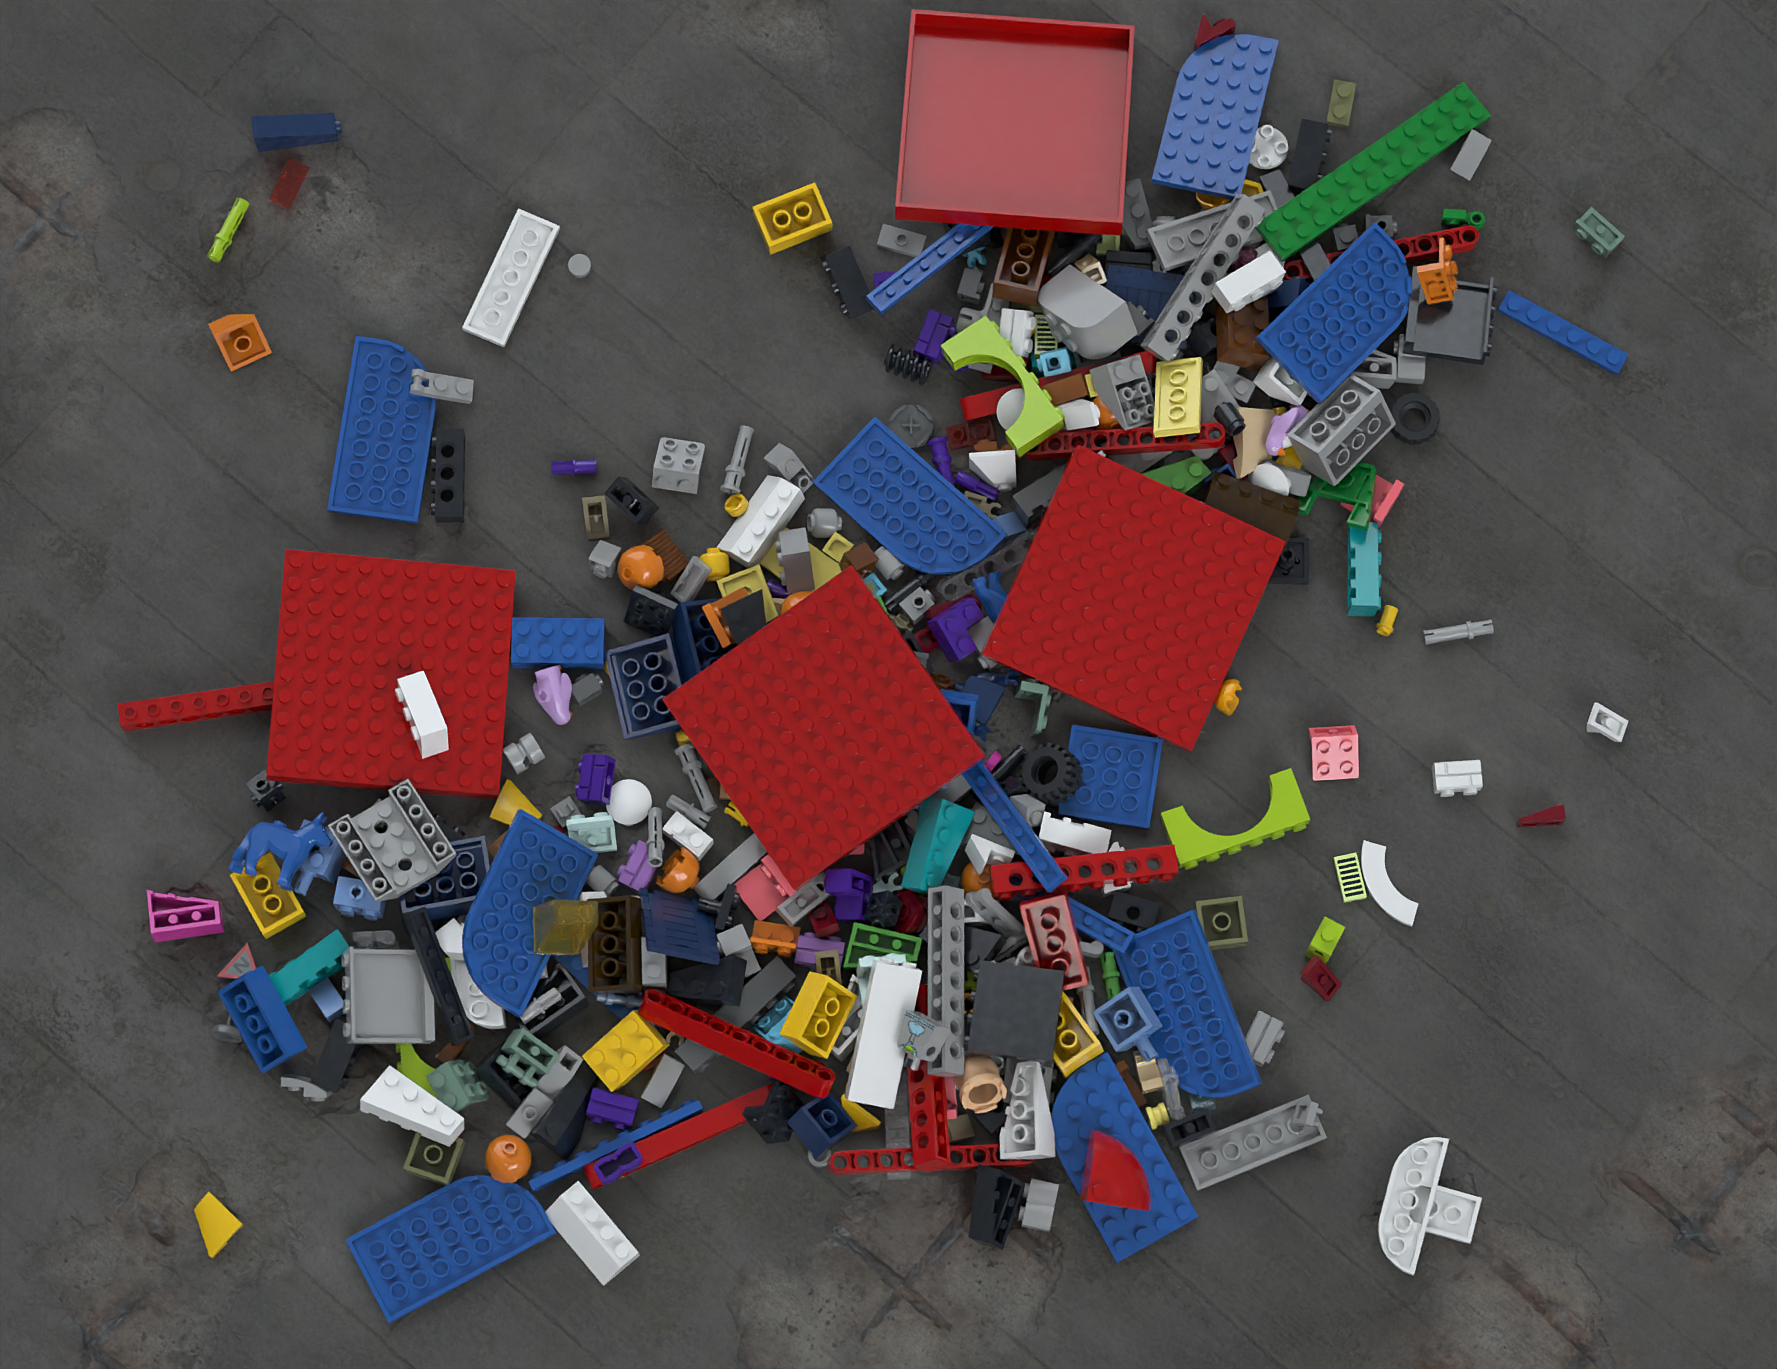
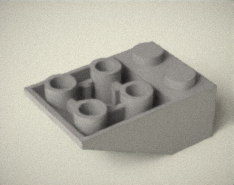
(1125, 391)

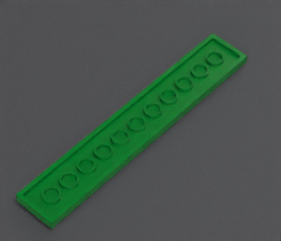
(1372, 171)

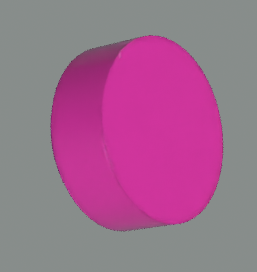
(993, 761)

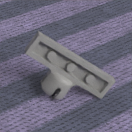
(969, 316)

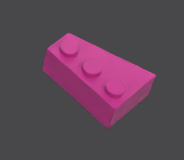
(182, 917)

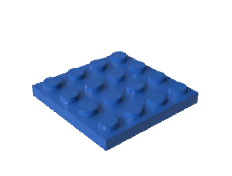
(1116, 776)

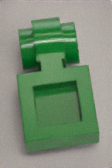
(1456, 218)

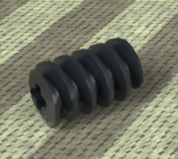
(907, 365)

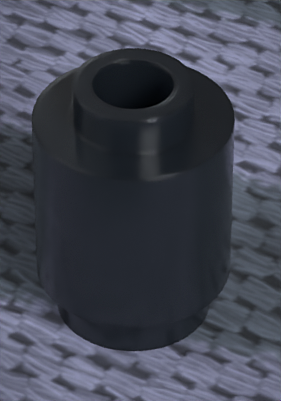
(1229, 418)

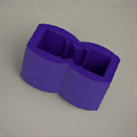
(613, 1166)

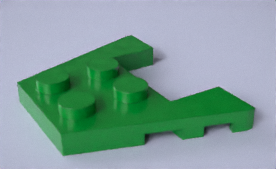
(1353, 489)

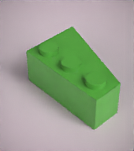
(1182, 476)
(879, 942)

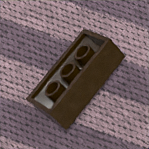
(1253, 505)
(616, 946)

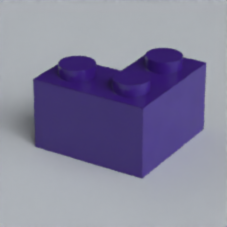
(951, 628)
(852, 893)

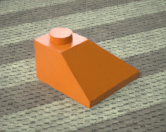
(239, 339)

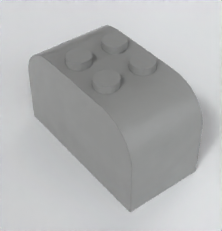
(1085, 314)

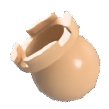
(981, 1084)

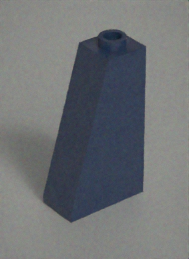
(294, 130)

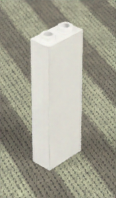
(876, 1056)

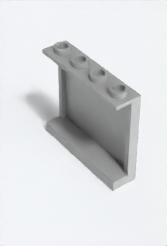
(386, 998)

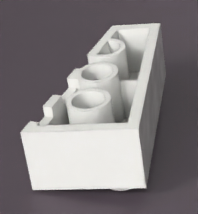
(407, 1104)

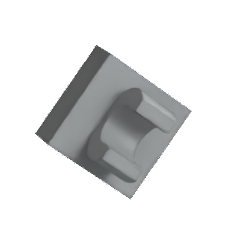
(564, 811)
(1306, 1113)

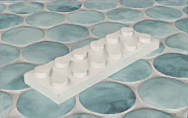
(511, 278)

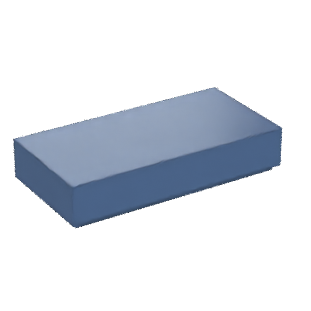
(327, 999)

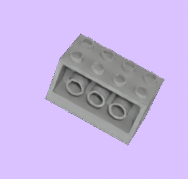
(1341, 429)

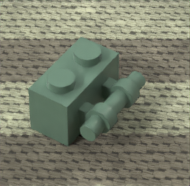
(529, 1052)

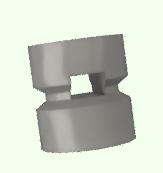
(523, 753)

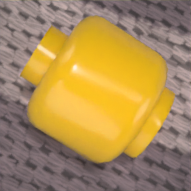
(718, 562)

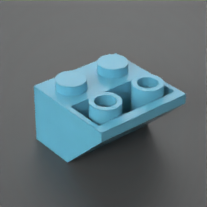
(772, 1023)

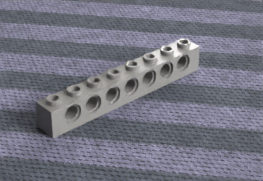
(1191, 282)
(946, 975)

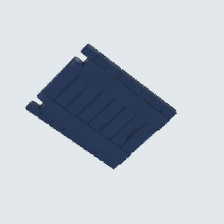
(1146, 289)
(677, 927)

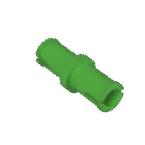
(1110, 974)

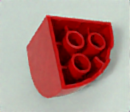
(1114, 1174)

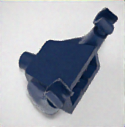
(991, 689)

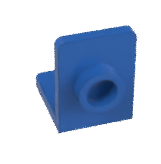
(1226, 469)

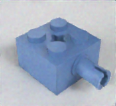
(320, 863)
(354, 898)
(1141, 1018)

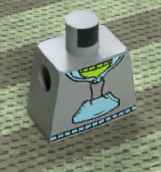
(921, 1038)

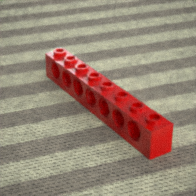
(196, 706)
(1163, 855)
(928, 1109)

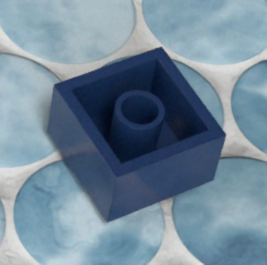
(822, 1124)

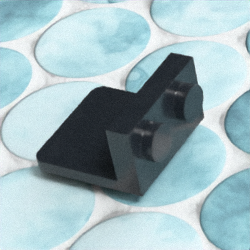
(772, 1117)

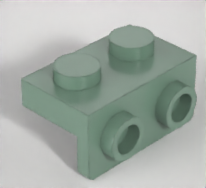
(1598, 232)

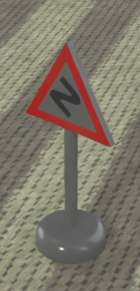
(239, 965)

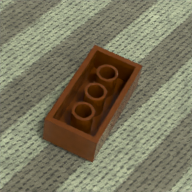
(1023, 265)
(1238, 331)

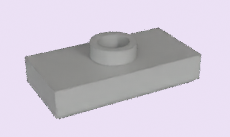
(901, 240)
(691, 580)
(529, 1112)

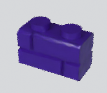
(934, 333)
(595, 779)
(612, 1108)

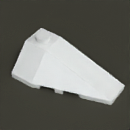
(1028, 1121)

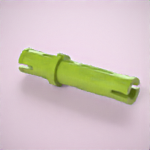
(224, 237)

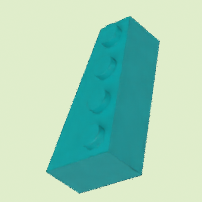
(1363, 571)
(935, 843)
(310, 968)

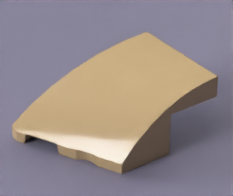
(1252, 440)

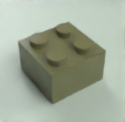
(1223, 922)
(433, 1160)

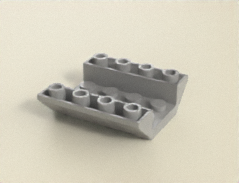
(409, 837)

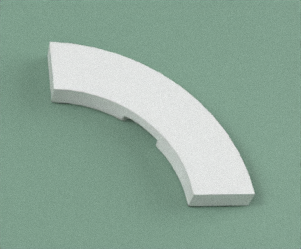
(1381, 887)

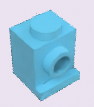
(1064, 363)

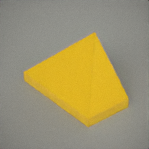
(860, 1116)

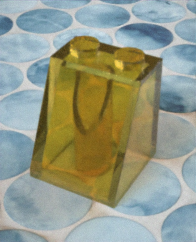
(563, 926)

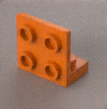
(1438, 278)
(717, 619)
(774, 938)

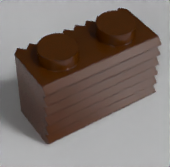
(672, 558)

